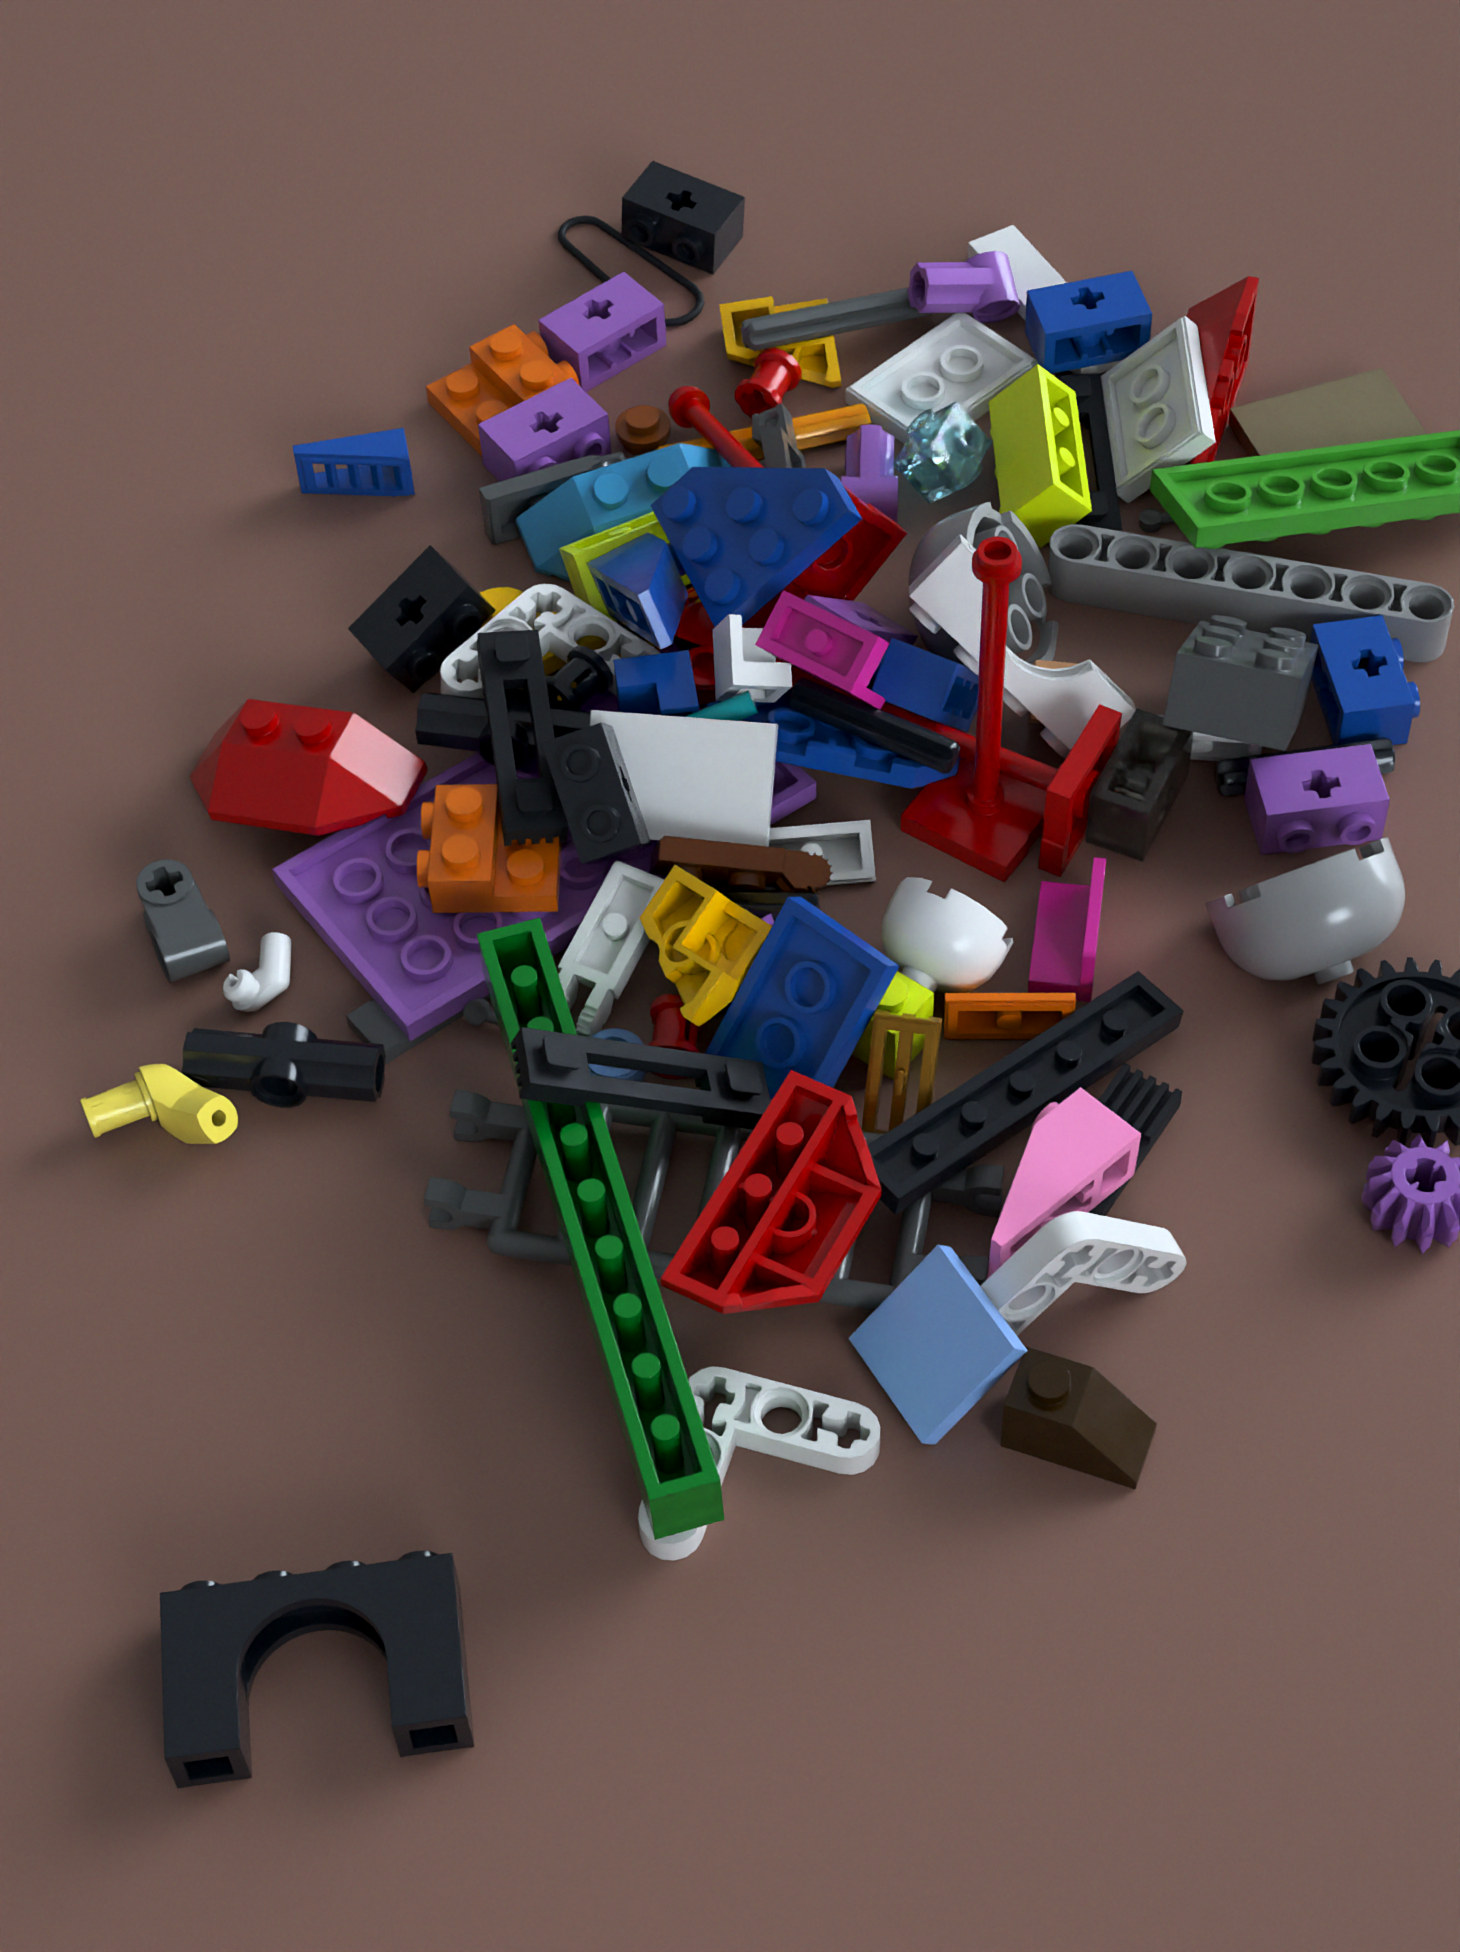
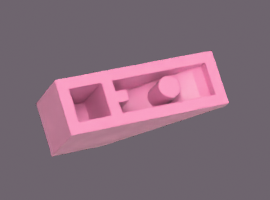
(1070, 1164)

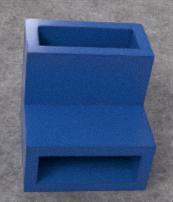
(656, 684)

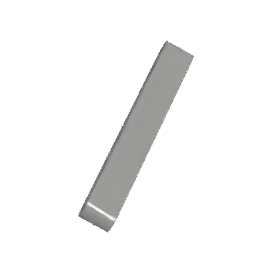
(1266, 592)

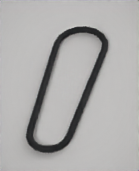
(638, 250)

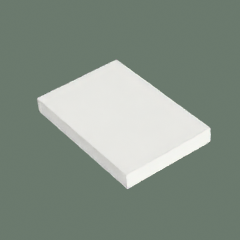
(946, 365)
(1157, 408)
(698, 774)

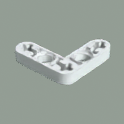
(556, 634)
(1085, 1251)
(741, 1425)

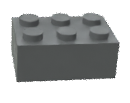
(1241, 682)

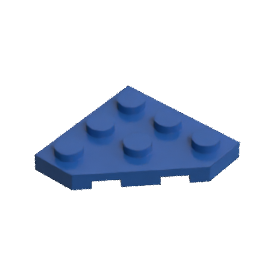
(751, 530)
(825, 748)

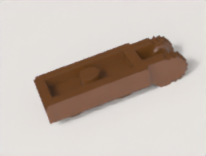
(742, 865)

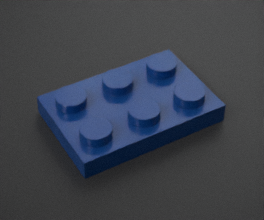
(804, 998)

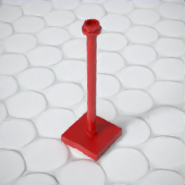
(846, 564)
(1065, 787)
(981, 812)

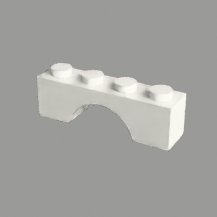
(1060, 698)

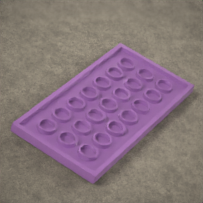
(428, 965)

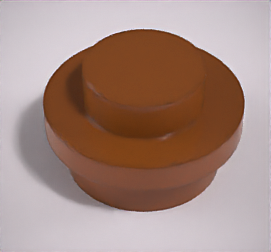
(642, 429)

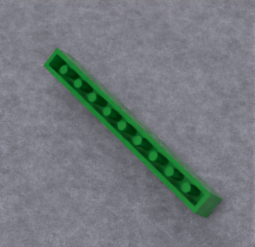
(607, 1254)

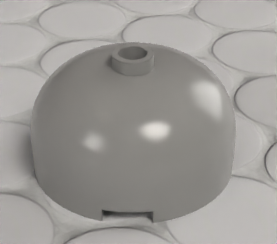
(1026, 593)
(1313, 916)

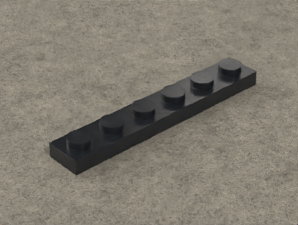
(1018, 1087)

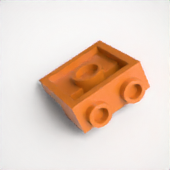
(500, 375)
(471, 866)

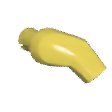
(166, 1096)

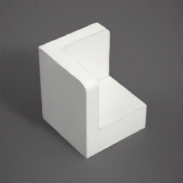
(744, 666)

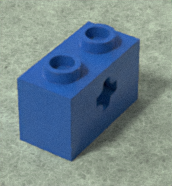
(1087, 322)
(1362, 681)
(927, 684)

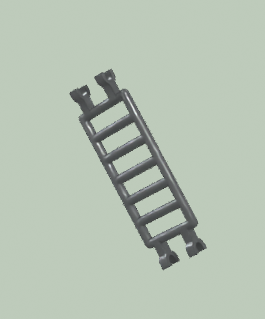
(480, 1119)

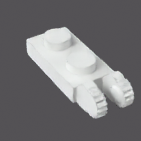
(608, 944)

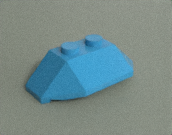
(604, 500)

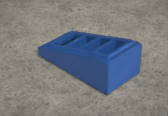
(383, 467)

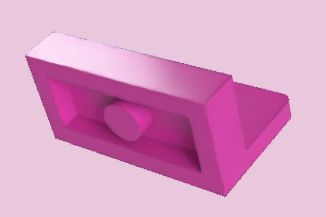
(824, 646)
(1067, 936)

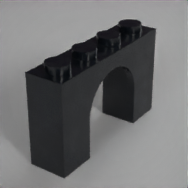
(225, 1632)

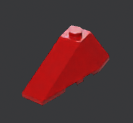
(1225, 342)

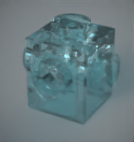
(942, 452)

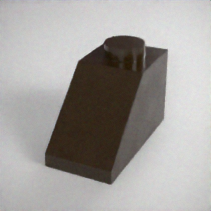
(1075, 1419)

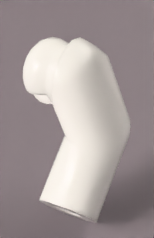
(256, 989)

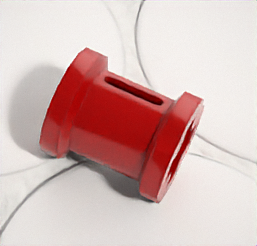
(773, 377)
(671, 1028)

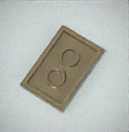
(1325, 415)

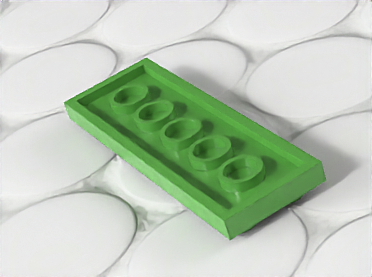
(1312, 489)

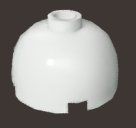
(942, 941)

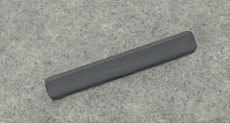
(828, 319)

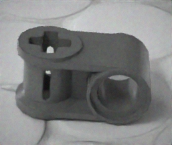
(179, 921)

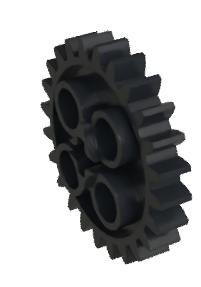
(1387, 1023)

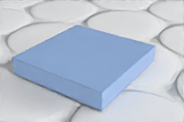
(937, 1344)

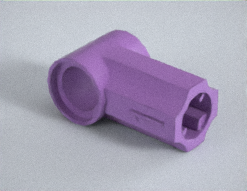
(976, 286)
(871, 469)

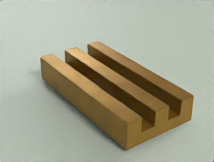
(907, 1025)

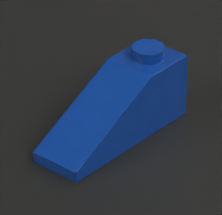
(643, 587)

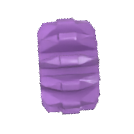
(1415, 1193)

